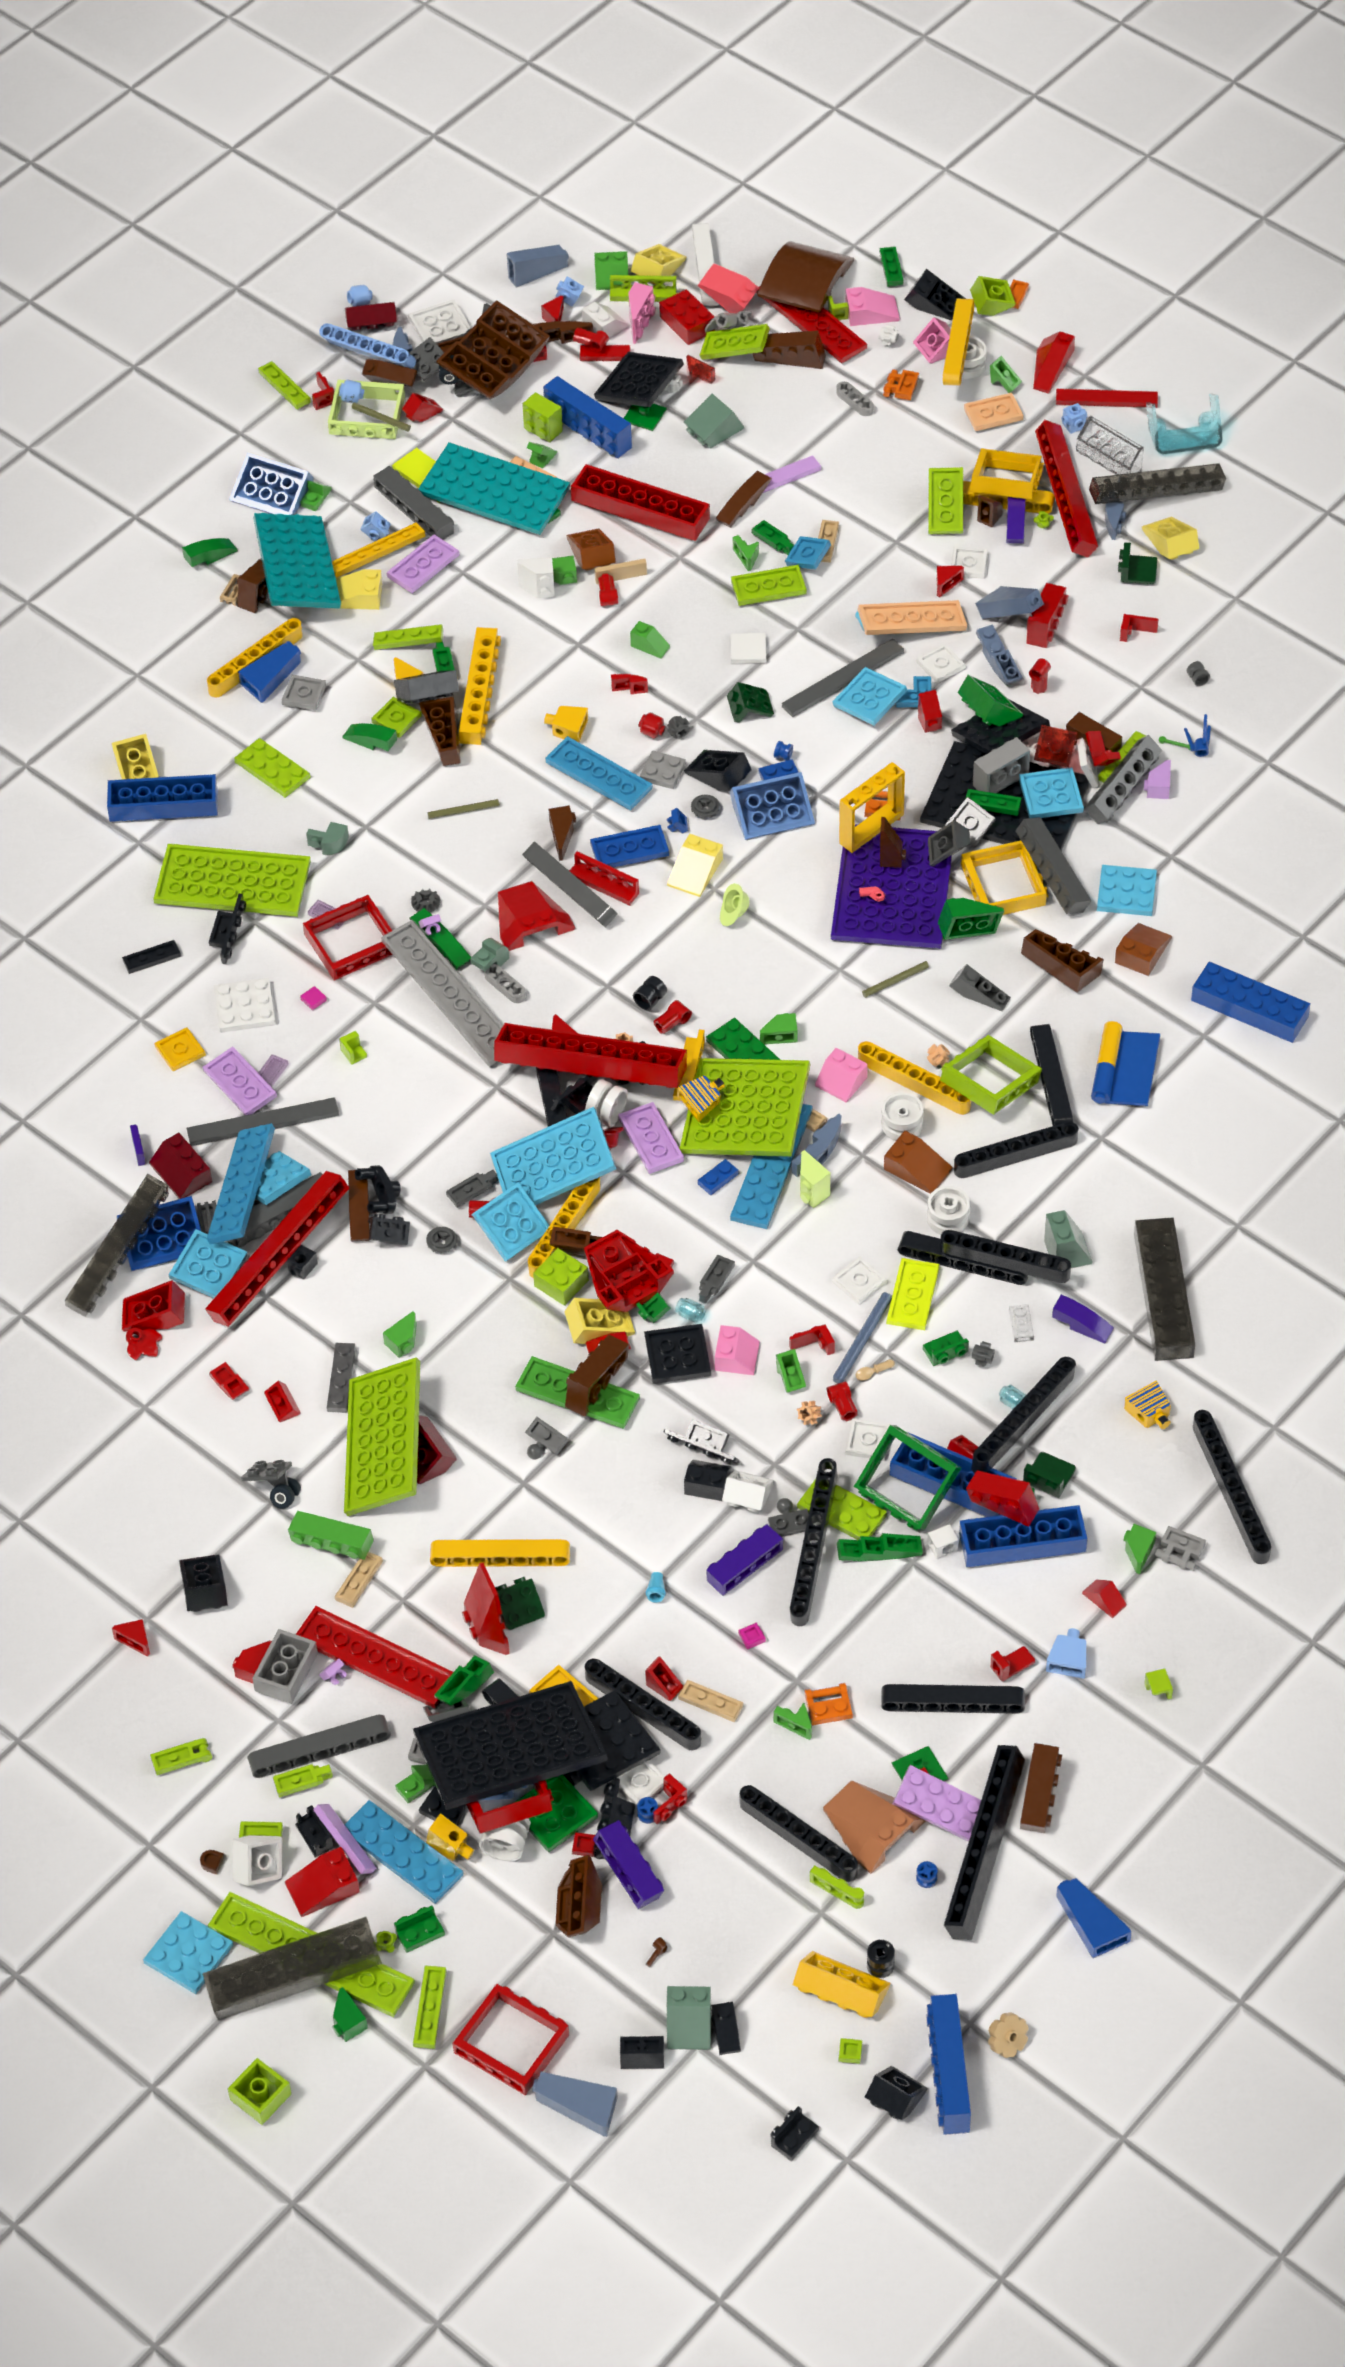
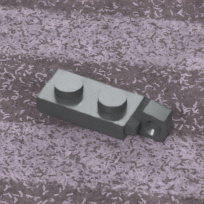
(471, 1187)
(715, 1277)

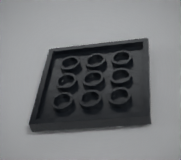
(638, 379)
(988, 737)
(621, 1737)

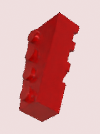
(1045, 618)

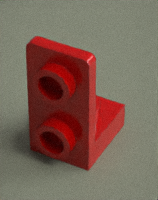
(325, 397)
(1138, 623)
(1097, 749)
(815, 1334)
(1011, 1664)
(678, 1795)

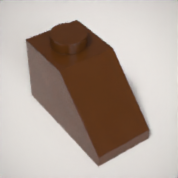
(989, 510)

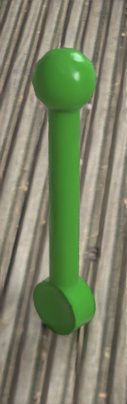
(1162, 740)

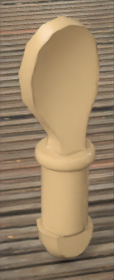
(866, 1372)

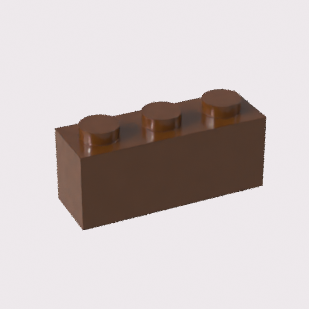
(1081, 724)

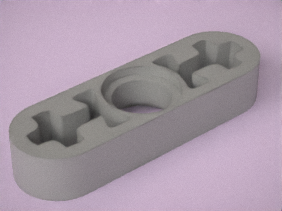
(847, 391)
(508, 990)

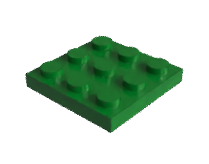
(568, 1814)

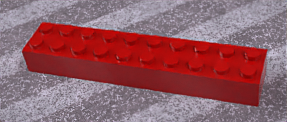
(590, 1055)

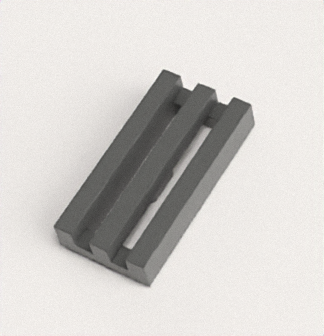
(206, 1206)

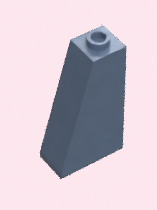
(535, 263)
(1009, 601)
(578, 2100)

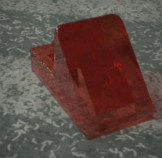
(699, 369)

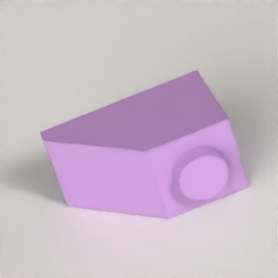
(1159, 781)

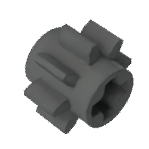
(678, 726)
(983, 1353)

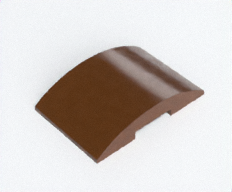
(803, 276)
(494, 351)

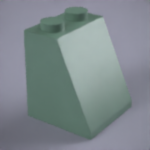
(713, 422)
(1065, 1239)
(689, 2017)

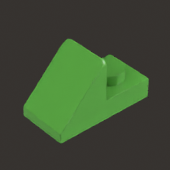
(1004, 373)
(541, 454)
(315, 495)
(746, 553)
(790, 1370)
(797, 1723)
(416, 1783)

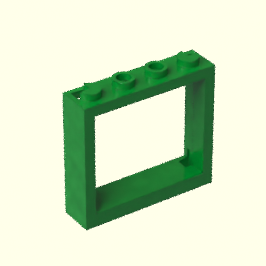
(882, 1501)

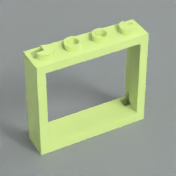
(372, 390)

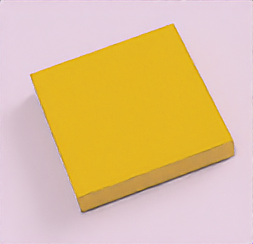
(179, 1049)

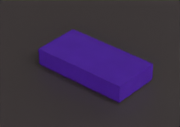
(137, 1145)

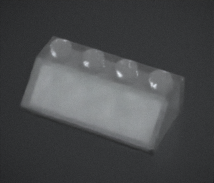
(1109, 448)

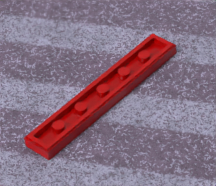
(1106, 397)

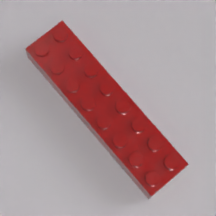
(640, 502)

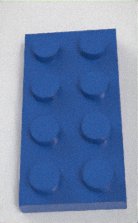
(630, 846)

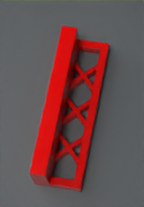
(604, 881)

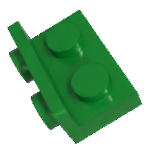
(946, 1348)
(418, 1928)

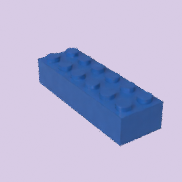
(590, 417)
(162, 797)
(1250, 1002)
(923, 1473)
(1005, 1540)
(948, 2064)

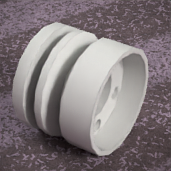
(505, 1842)

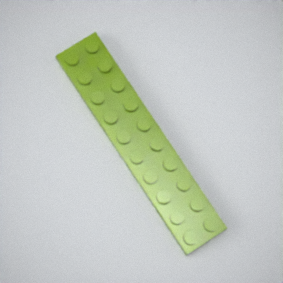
(265, 1930)

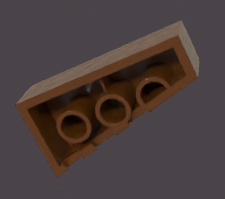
(793, 349)
(252, 587)
(442, 724)
(1061, 960)
(595, 1374)
(1039, 1788)

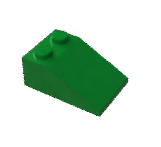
(968, 918)

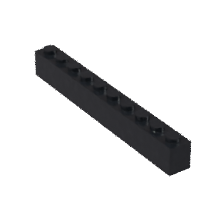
(984, 1842)

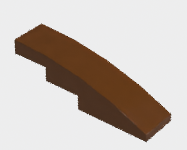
(563, 330)
(743, 498)
(358, 1208)
(571, 1240)

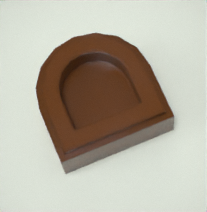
(211, 1860)

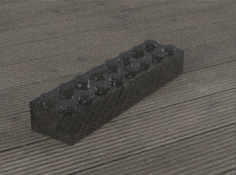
(1164, 1289)
(292, 1968)

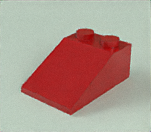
(154, 1308)
(323, 1882)

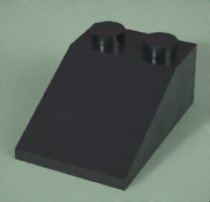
(719, 768)
(203, 1583)

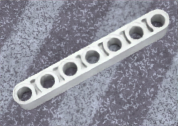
(703, 256)

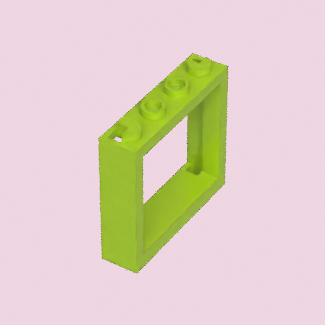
(978, 1094)

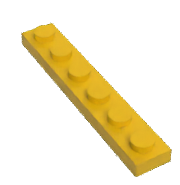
(377, 549)

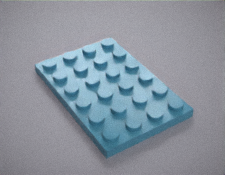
(556, 1157)

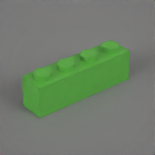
(330, 1535)

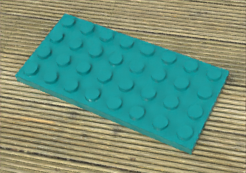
(494, 488)
(296, 560)

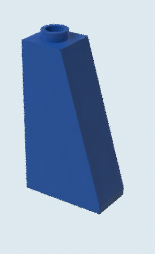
(270, 671)
(1093, 1920)

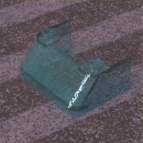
(1204, 436)

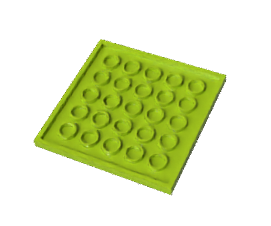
(755, 1110)

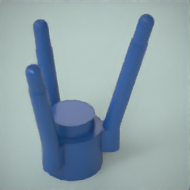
(1201, 745)

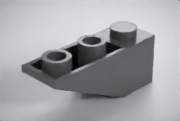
(979, 989)

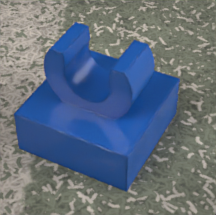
(677, 821)

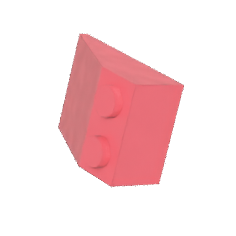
(728, 288)

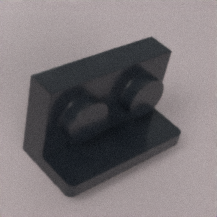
(389, 1230)
(793, 2134)

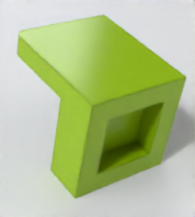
(838, 310)
(351, 1047)
(1158, 1683)

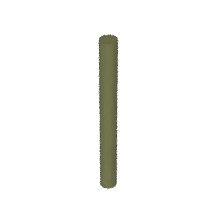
(380, 416)
(461, 809)
(897, 978)

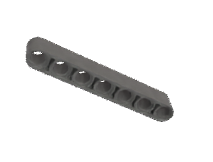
(570, 884)
(318, 1746)

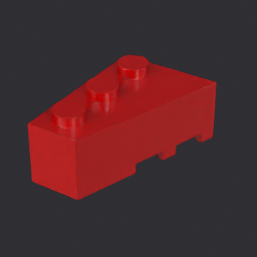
(1004, 1496)

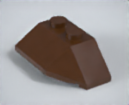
(579, 1898)

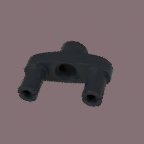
(384, 1187)

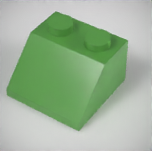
(609, 264)

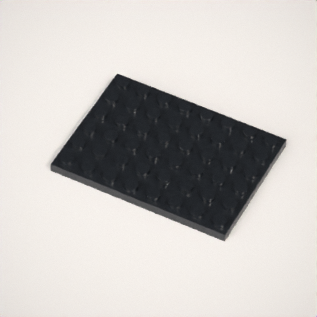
(957, 778)
(509, 1745)

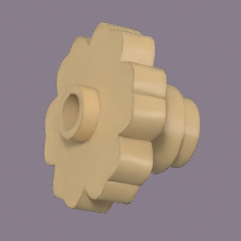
(1008, 2035)

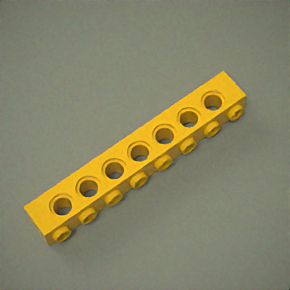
(479, 686)

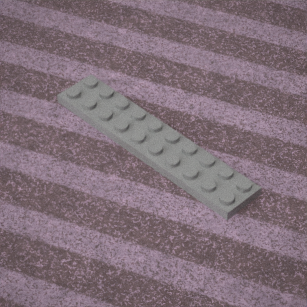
(445, 988)

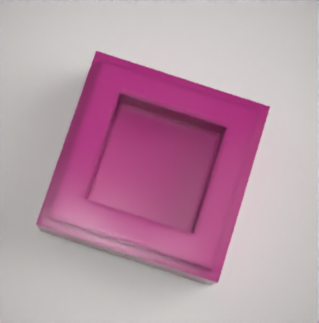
(313, 998)
(751, 1635)

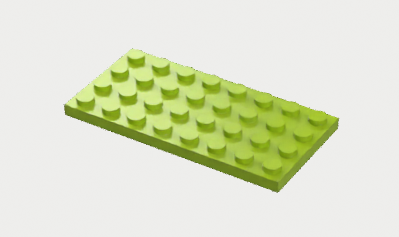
(217, 875)
(382, 1437)

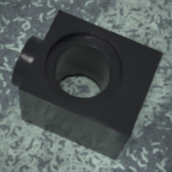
(302, 1262)

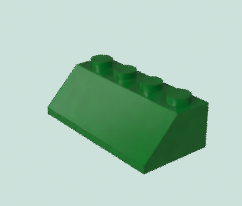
(988, 702)

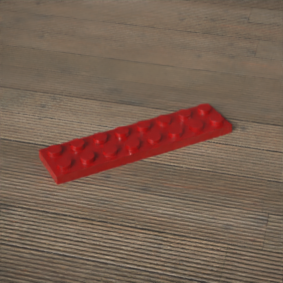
(835, 336)
(374, 1656)

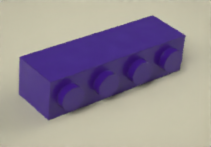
(744, 1559)
(628, 1864)

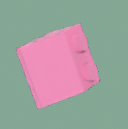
(934, 340)
(841, 1075)
(736, 1351)

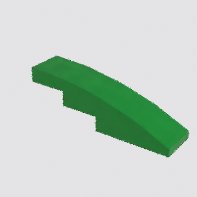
(443, 941)
(879, 1548)

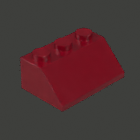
(371, 316)
(180, 1166)
(433, 1452)

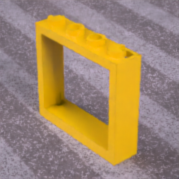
(1008, 461)
(854, 837)
(1001, 853)

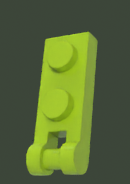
(181, 1756)
(837, 1887)

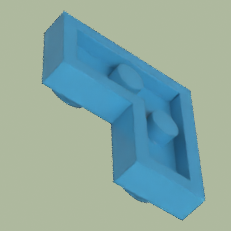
(910, 698)

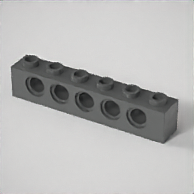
(1123, 780)

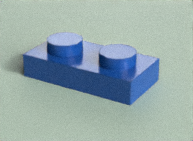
(777, 770)
(718, 1177)

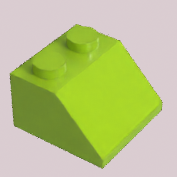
(991, 295)

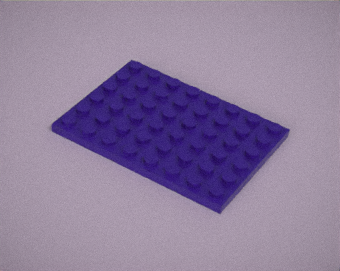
(911, 895)

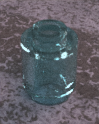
(690, 1309)
(1011, 1396)

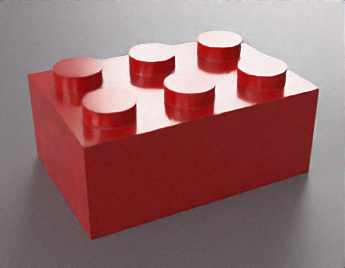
(685, 316)

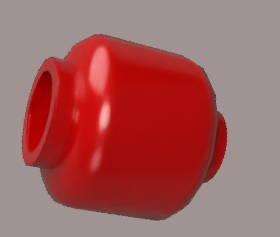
(651, 725)

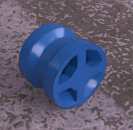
(783, 751)
(646, 1804)
(928, 1869)

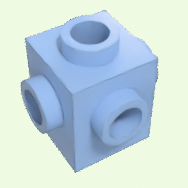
(570, 290)
(1074, 418)
(375, 526)

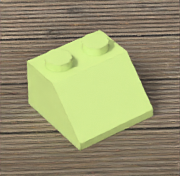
(813, 1180)

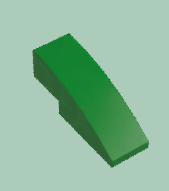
(208, 551)
(371, 736)
(464, 1681)

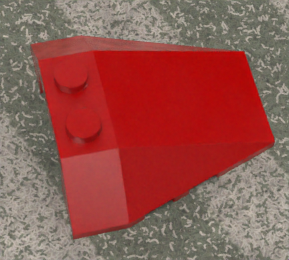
(526, 911)
(625, 1271)
(483, 1613)

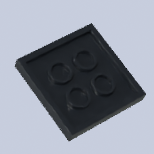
(677, 1353)

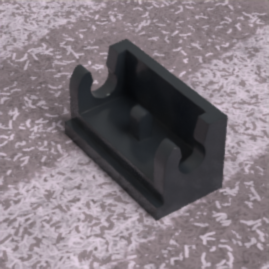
(314, 1832)
(642, 2052)

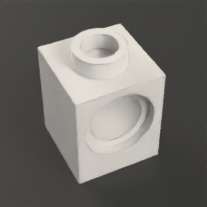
(943, 1541)

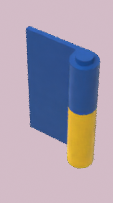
(1125, 1066)

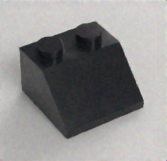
(706, 1479)
(895, 2092)

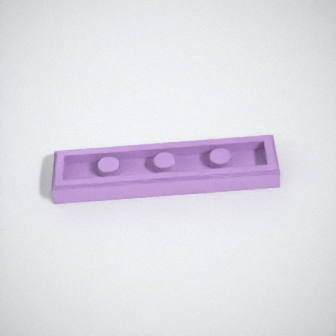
(792, 472)
(344, 1838)

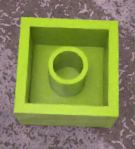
(542, 417)
(561, 1276)
(259, 2091)

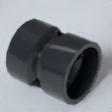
(649, 993)
(880, 1958)

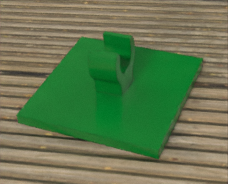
(645, 416)
(919, 1760)

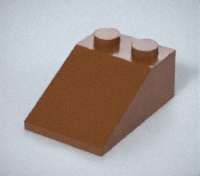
(592, 549)
(1141, 948)
(916, 1163)

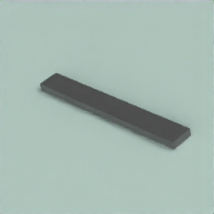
(841, 678)
(279, 1118)

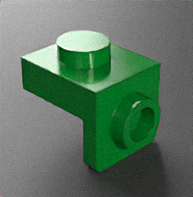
(653, 1308)

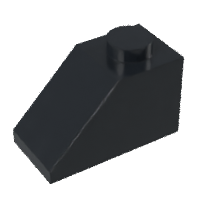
(726, 2028)

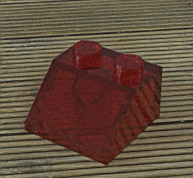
(1056, 746)

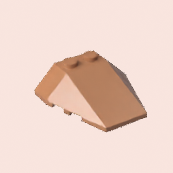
(869, 1822)

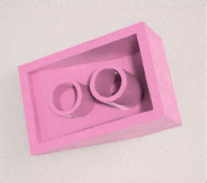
(870, 306)

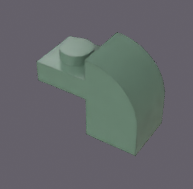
(330, 841)
(490, 953)

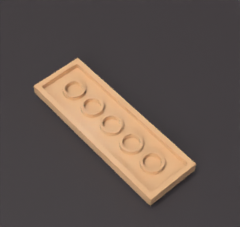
(912, 617)

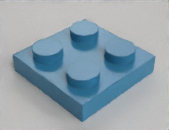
(808, 552)

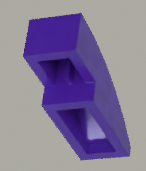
(1015, 520)
(1081, 1319)

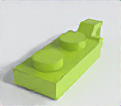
(301, 1779)

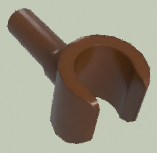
(660, 1946)

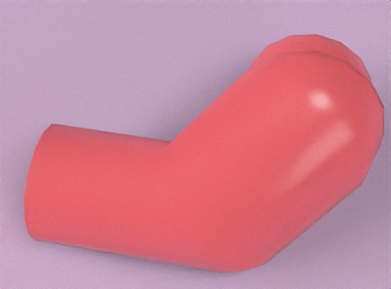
(873, 892)

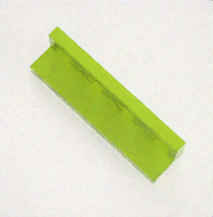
(661, 291)

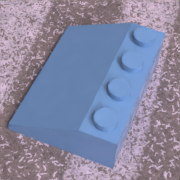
(270, 485)
(772, 805)

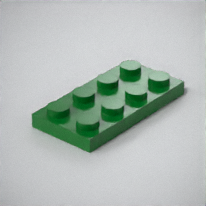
(737, 1042)

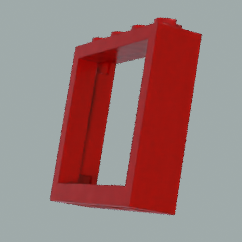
(345, 912)
(513, 1812)
(493, 2066)

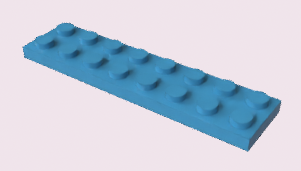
(765, 1182)
(241, 1184)

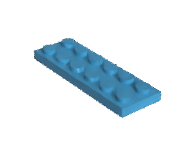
(599, 773)
(403, 1852)

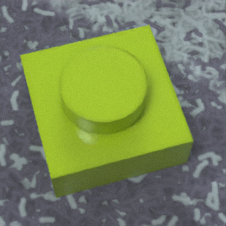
(850, 2050)

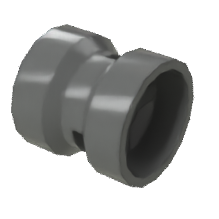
(1198, 673)

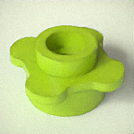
(1043, 519)
(386, 1936)

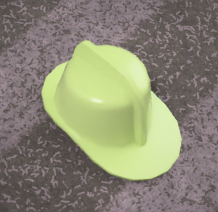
(734, 904)

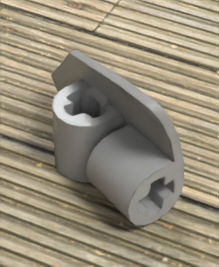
(729, 320)

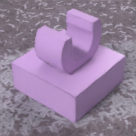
(430, 922)
(331, 1671)

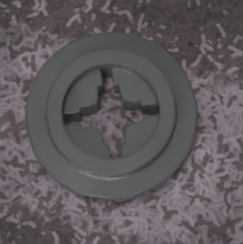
(705, 800)
(430, 906)
(443, 1233)

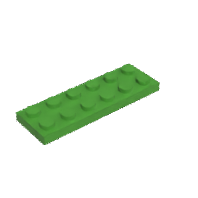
(549, 1384)

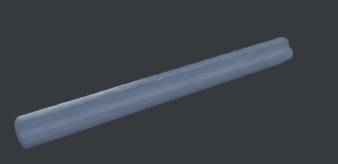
(862, 1337)

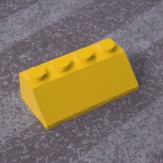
(841, 1984)

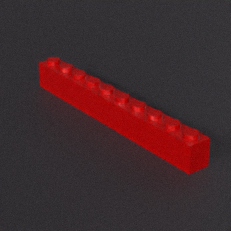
(1066, 488)
(277, 1248)

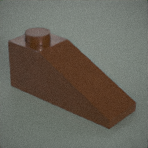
(388, 373)
(562, 827)
(890, 846)

